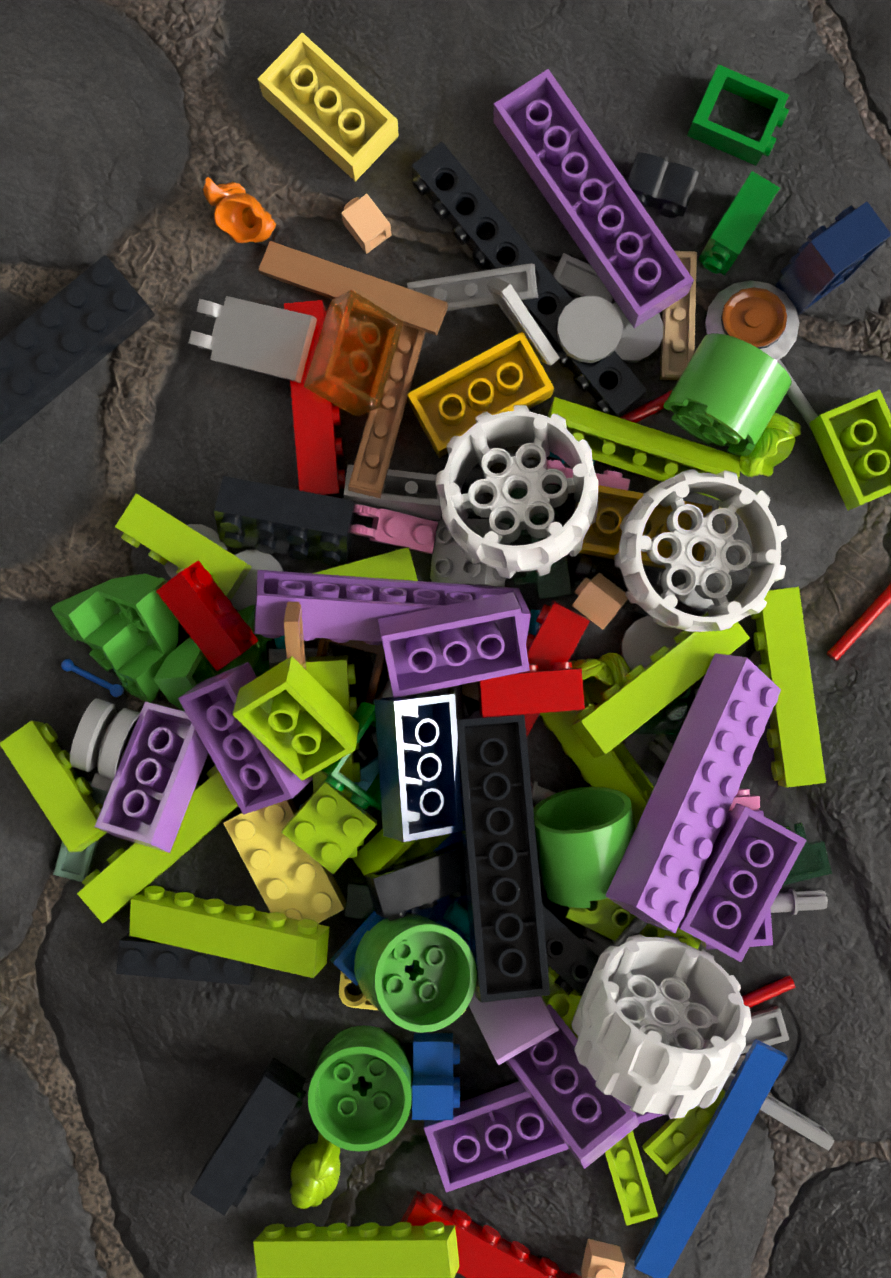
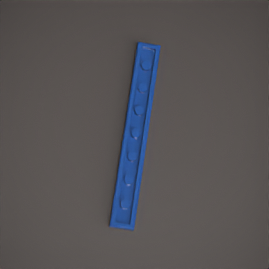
(710, 1160)

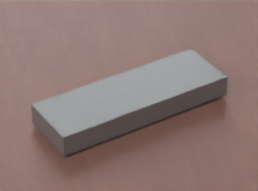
(522, 319)

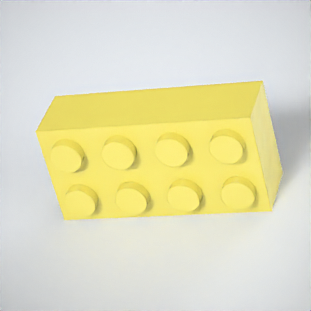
(328, 106)
(281, 870)

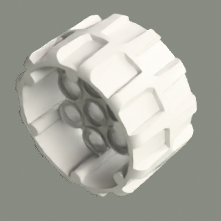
(485, 446)
(734, 497)
(668, 1034)

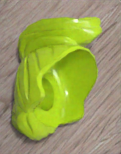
(771, 447)
(602, 674)
(315, 1173)

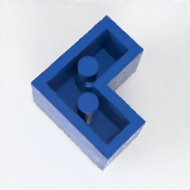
(433, 1086)

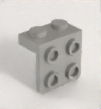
(452, 566)

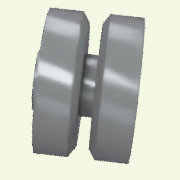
(102, 738)

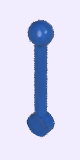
(116, 690)

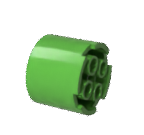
(728, 393)
(581, 842)
(432, 991)
(356, 1114)

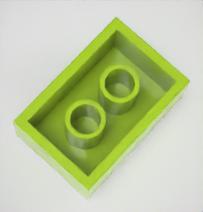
(857, 448)
(296, 719)

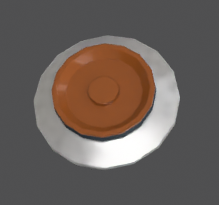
(755, 315)

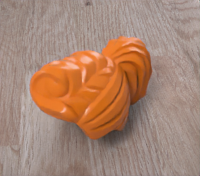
(238, 212)

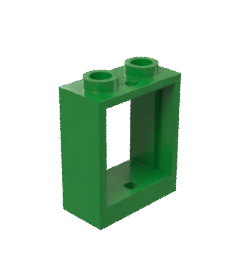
(731, 141)
(738, 224)
(372, 797)

